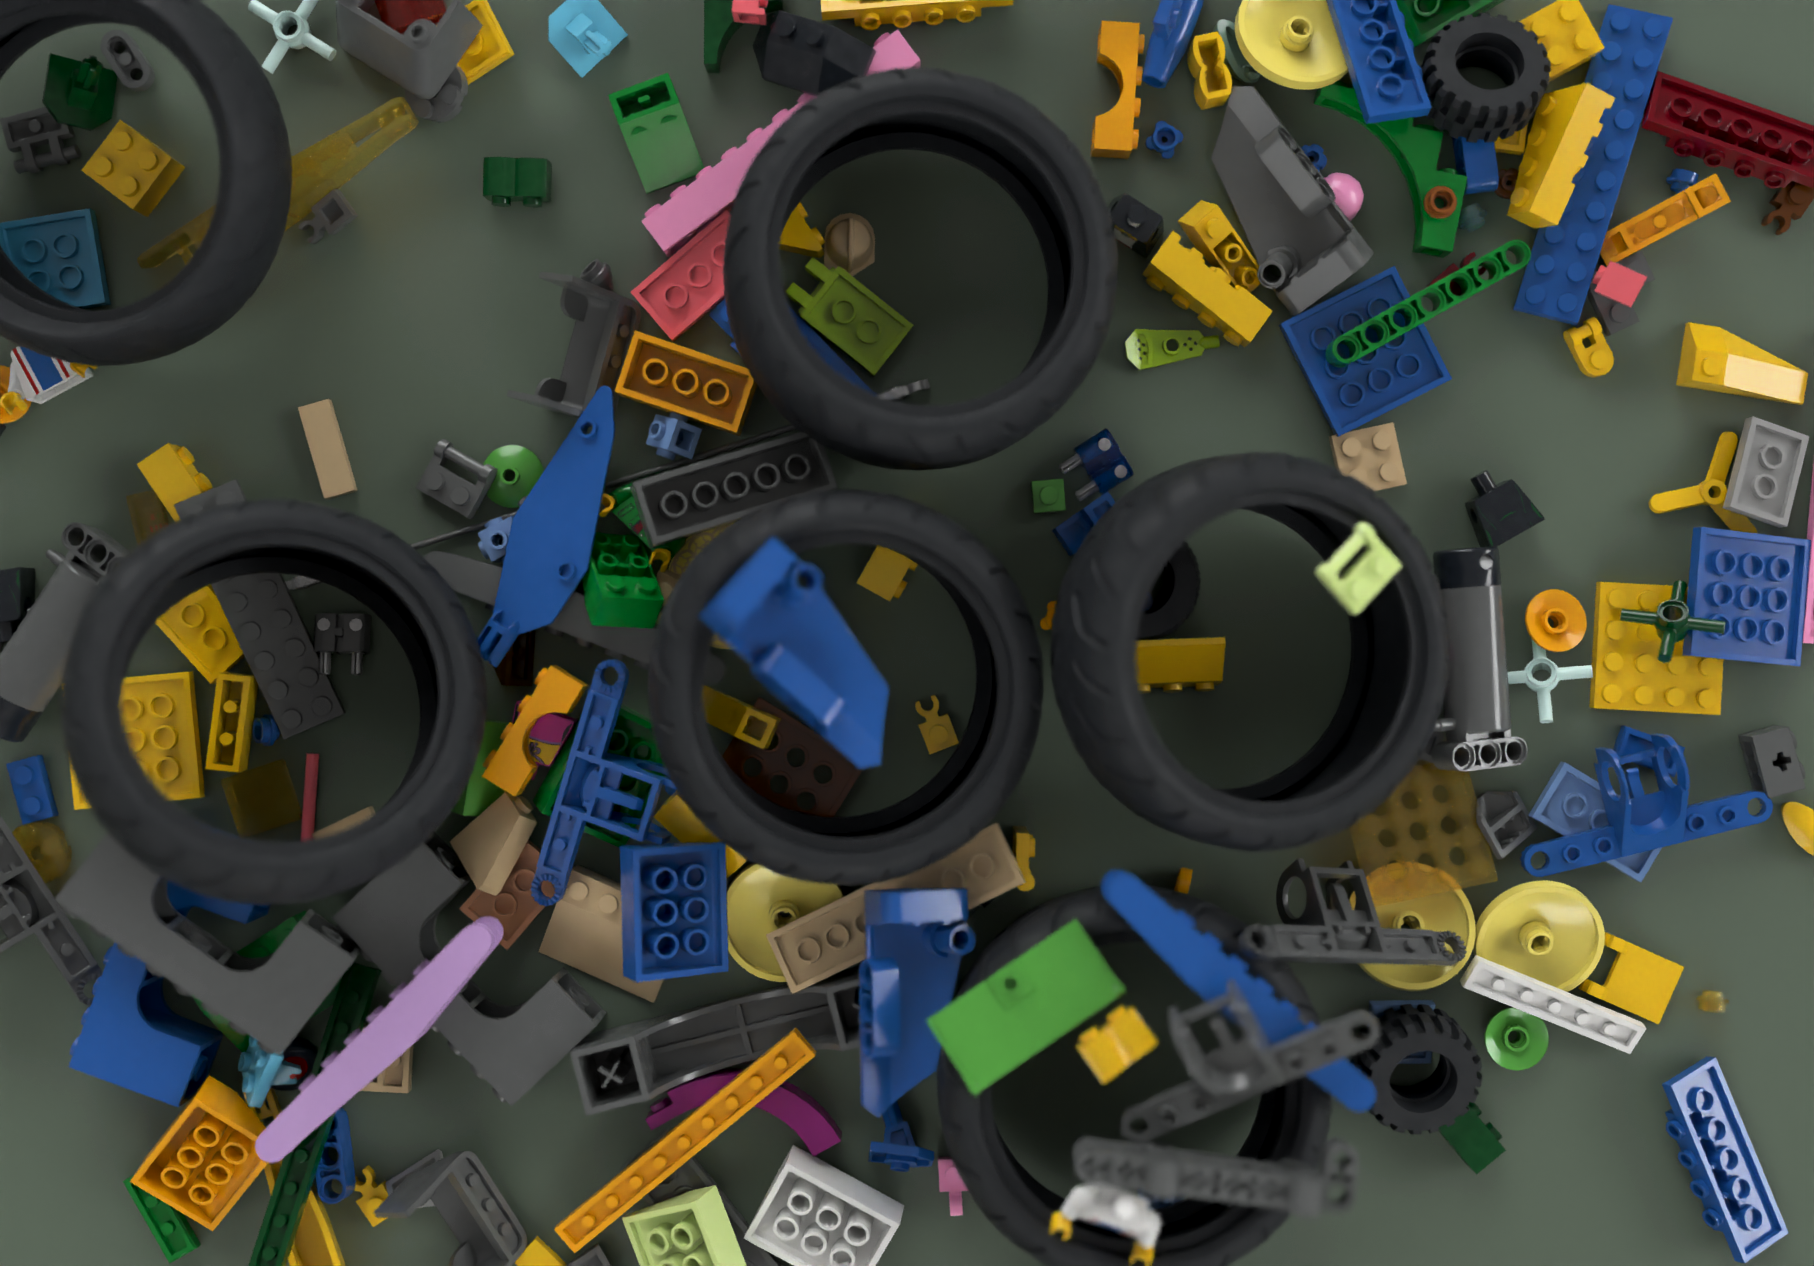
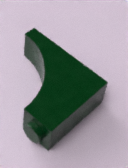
(720, 27)

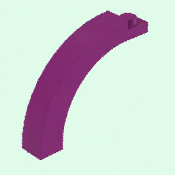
(785, 1102)

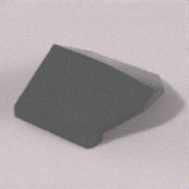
(1503, 821)

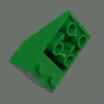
(656, 133)
(621, 583)

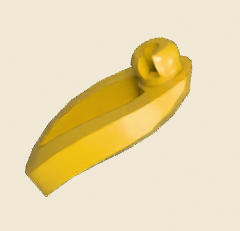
(1800, 824)

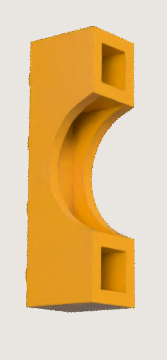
(1118, 51)
(512, 763)

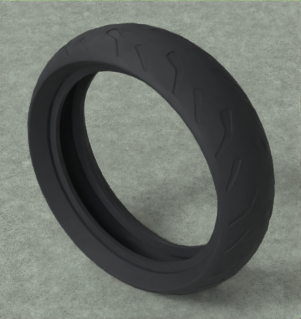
(247, 212)

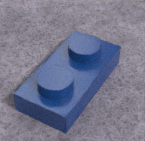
(32, 789)

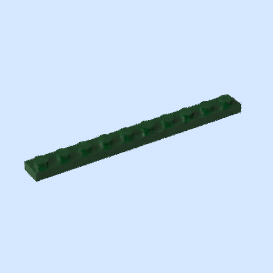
(301, 1164)

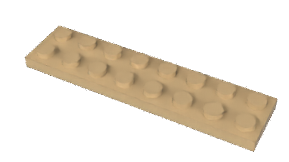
(835, 934)

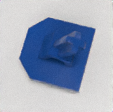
(898, 1145)

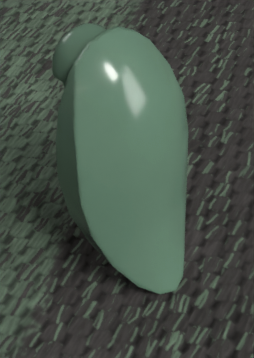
(1234, 59)

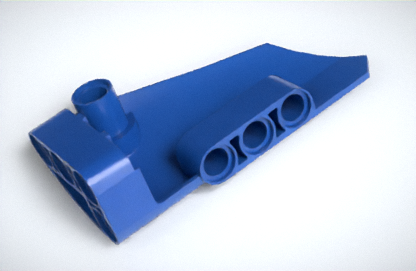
(802, 650)
(904, 982)

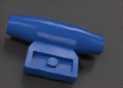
(1169, 39)

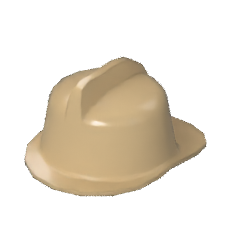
(849, 243)

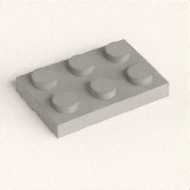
(1766, 472)

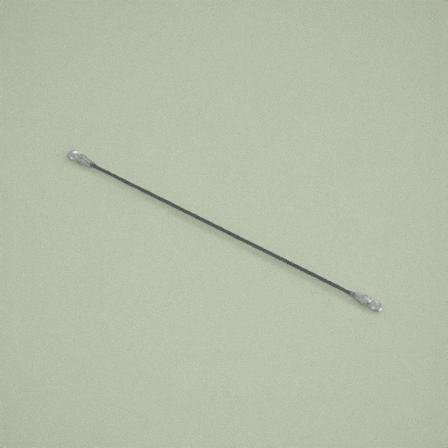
(894, 393)

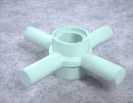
(300, 39)
(1543, 688)

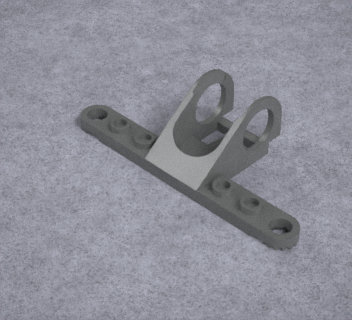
(31, 908)
(1339, 932)
(1242, 1065)

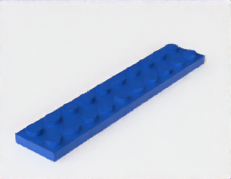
(1568, 253)

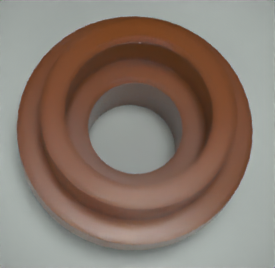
(1448, 197)

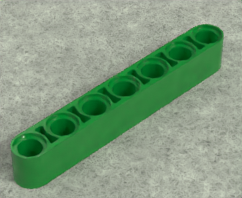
(1441, 297)

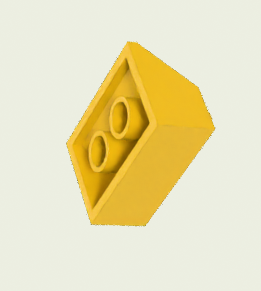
(1180, 664)

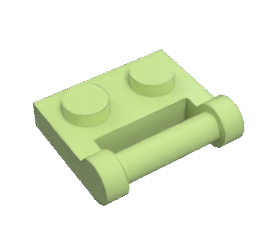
(1366, 574)

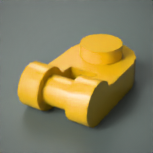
(1595, 359)

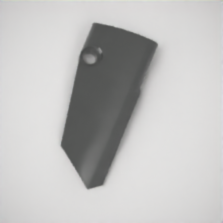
(1284, 205)

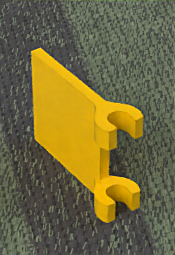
(1636, 980)

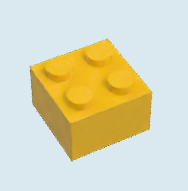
(1565, 35)
(133, 168)

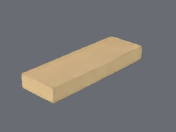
(327, 449)

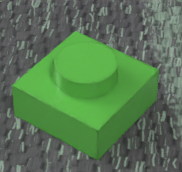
(1048, 496)

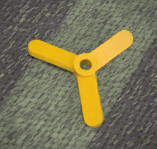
(1699, 494)

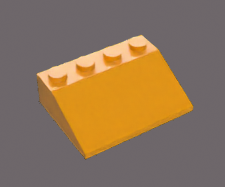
(205, 1155)

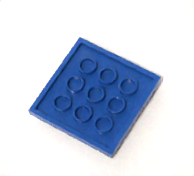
(1377, 380)
(1753, 586)

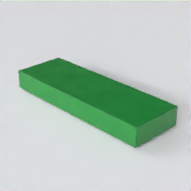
(166, 1223)

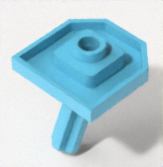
(583, 33)

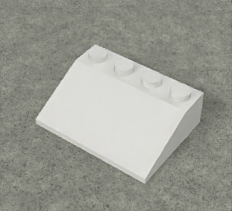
(823, 1216)

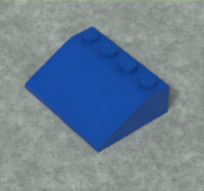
(673, 910)

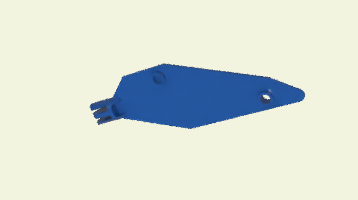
(553, 532)

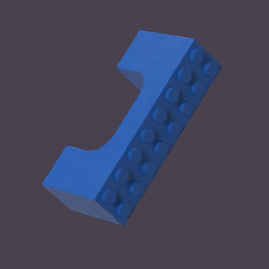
(132, 1031)

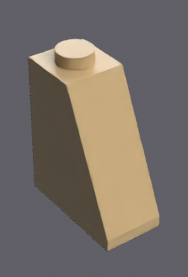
(495, 841)

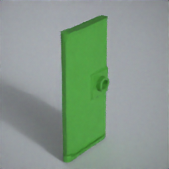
(1025, 1006)

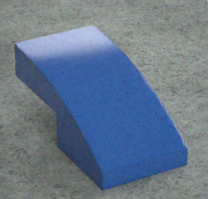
(1076, 528)

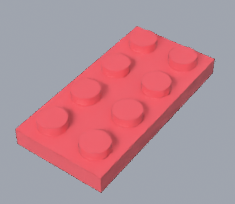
(688, 281)

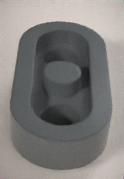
(129, 62)

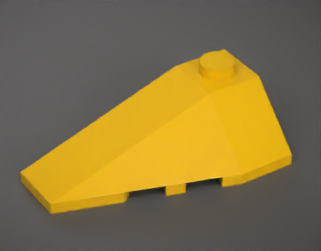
(1730, 365)

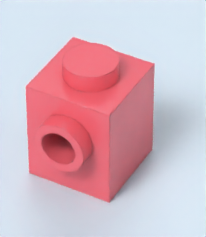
(1618, 283)

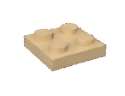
(1370, 456)

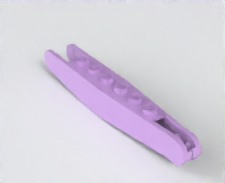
(386, 1038)

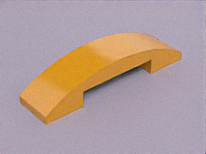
(1664, 219)

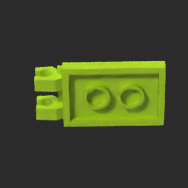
(850, 316)

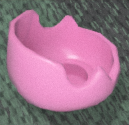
(1347, 193)

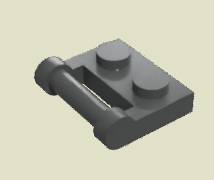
(451, 488)

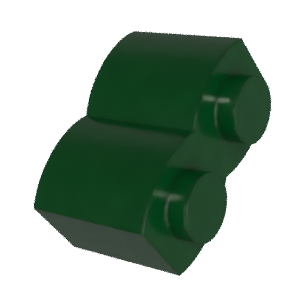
(517, 180)

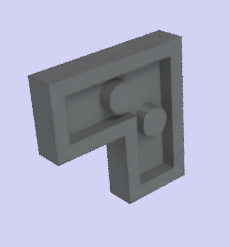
(1612, 314)

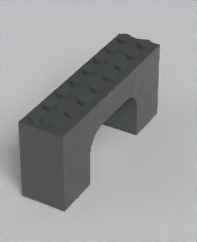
(258, 996)
(505, 1044)

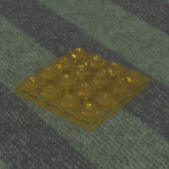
(1445, 875)

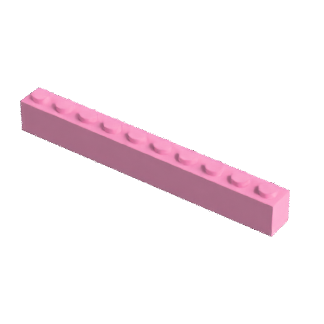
(716, 187)

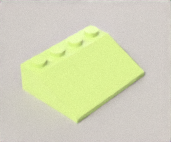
(684, 1232)

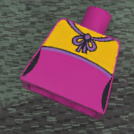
(547, 736)

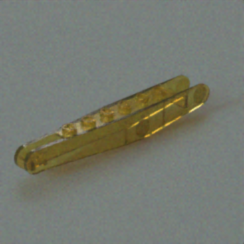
(314, 174)

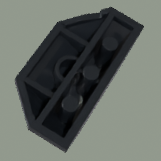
(808, 54)

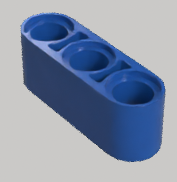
(1477, 163)
(343, 1169)

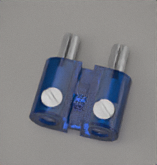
(1102, 462)

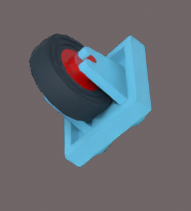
(268, 1070)

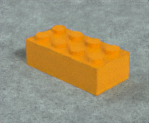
(686, 383)

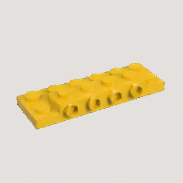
(902, 13)

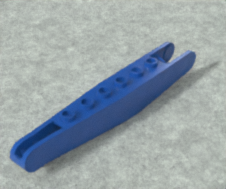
(1207, 971)

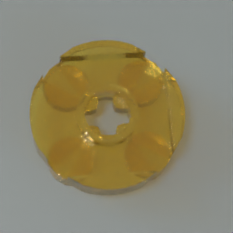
(53, 847)

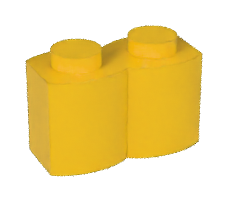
(1207, 66)
(1116, 1043)

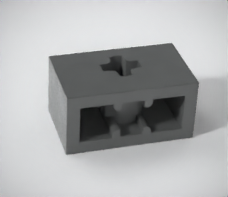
(1760, 751)

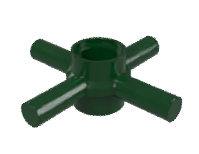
(1672, 621)

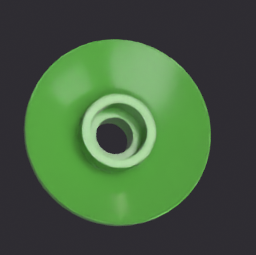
(526, 469)
(1523, 1051)

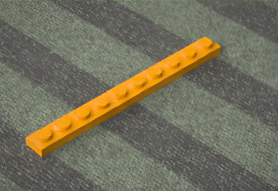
(685, 1140)

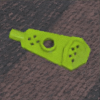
(1156, 349)

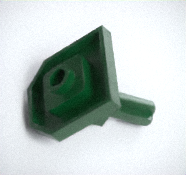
(79, 91)

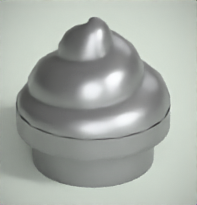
(598, 274)

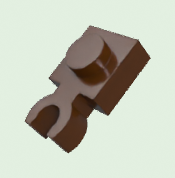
(1789, 202)

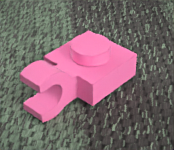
(951, 1182)

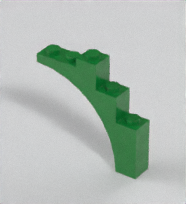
(1417, 156)

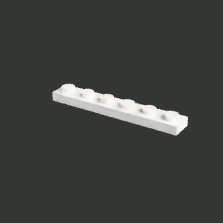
(1552, 1004)

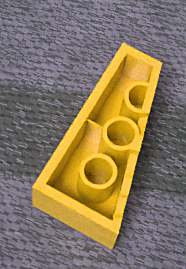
(1556, 153)
(1206, 291)

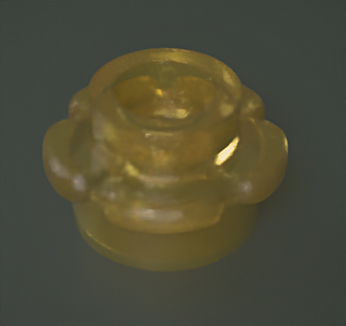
(1712, 1002)

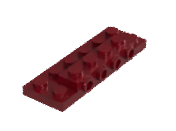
(1730, 132)

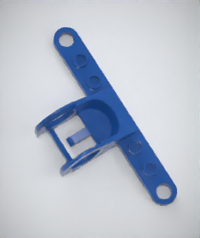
(593, 785)
(1645, 819)

